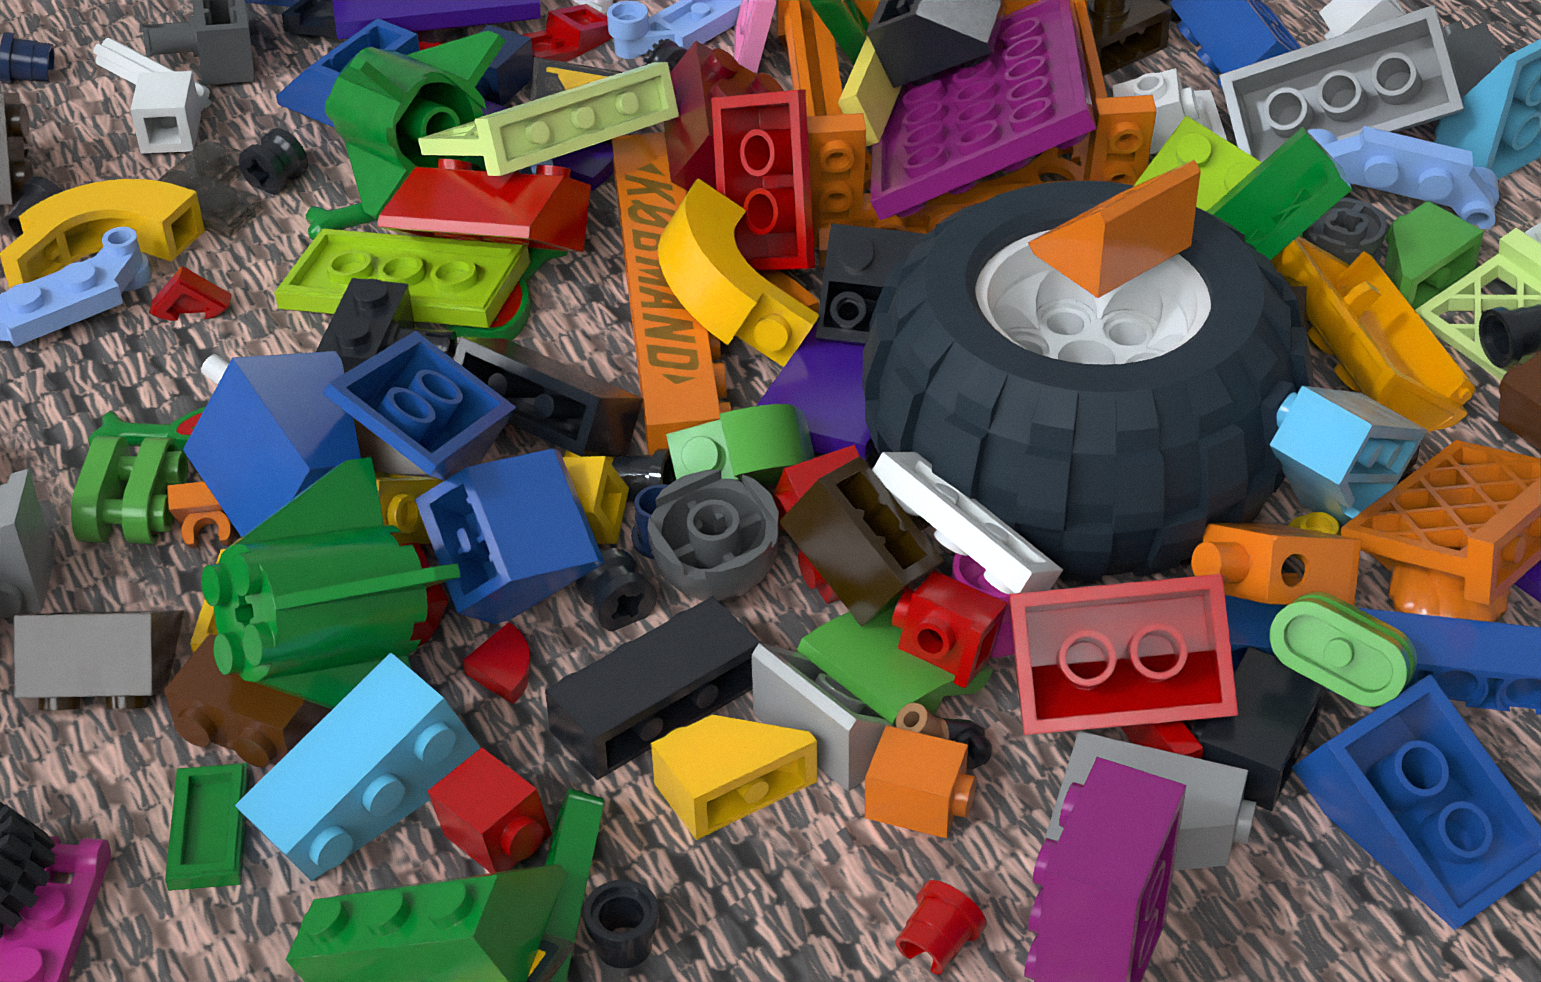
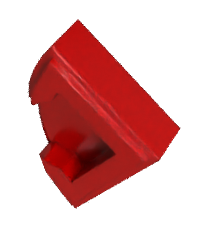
(189, 294)
(501, 663)

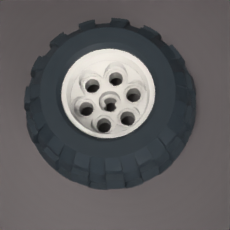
(1078, 415)

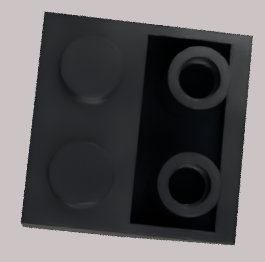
(928, 36)
(854, 277)

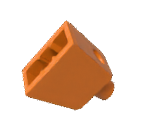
(1253, 556)

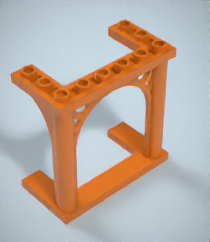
(837, 141)

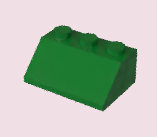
(430, 930)

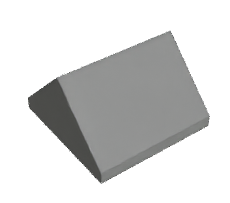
(803, 697)

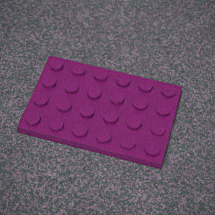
(987, 115)

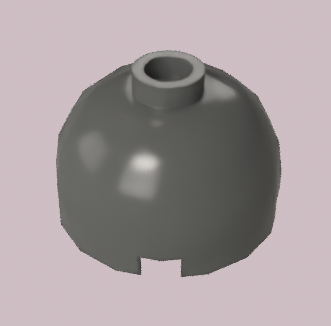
(714, 534)

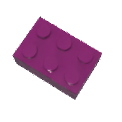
(1106, 877)

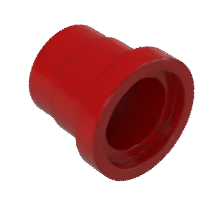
(940, 924)

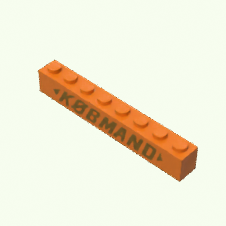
(671, 346)

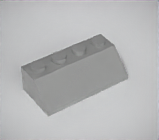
(1370, 77)

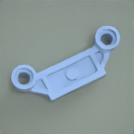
(681, 23)
(1416, 171)
(76, 290)

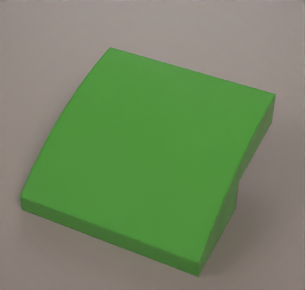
(877, 671)

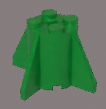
(395, 98)
(319, 591)

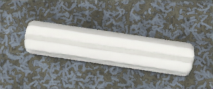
(129, 63)

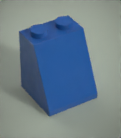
(270, 433)

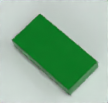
(207, 827)

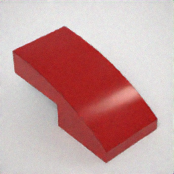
(570, 33)

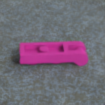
(51, 931)

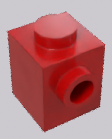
(490, 812)

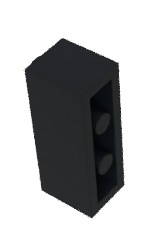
(553, 397)
(652, 687)

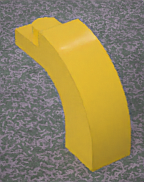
(75, 220)
(720, 285)

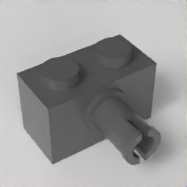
(214, 34)

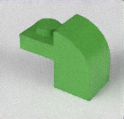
(744, 442)

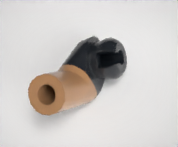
(918, 719)

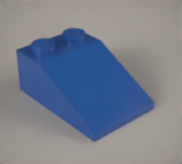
(423, 405)
(1427, 803)

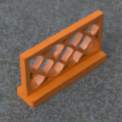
(1482, 507)

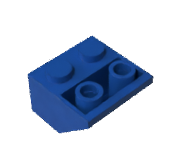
(314, 85)
(511, 532)

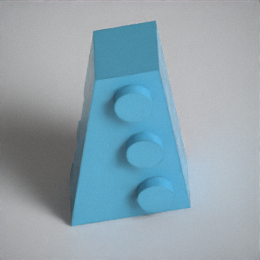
(359, 769)

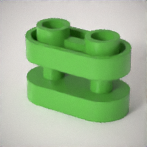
(142, 479)
(1343, 648)

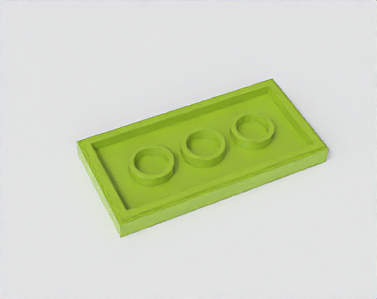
(446, 277)

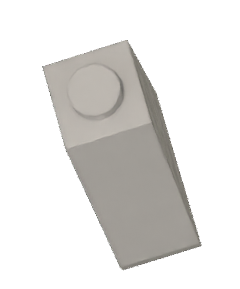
(1213, 801)

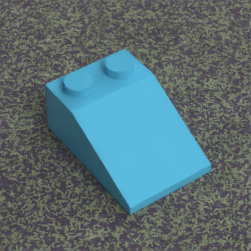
(1500, 115)

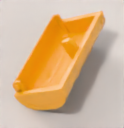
(1376, 336)

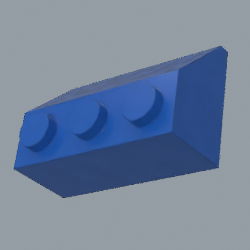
(1233, 32)

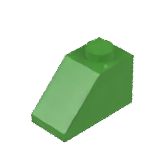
(1430, 252)

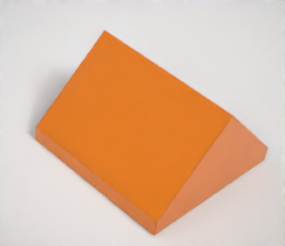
(1125, 232)

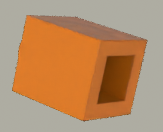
(918, 782)

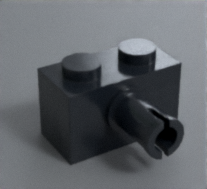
(372, 319)

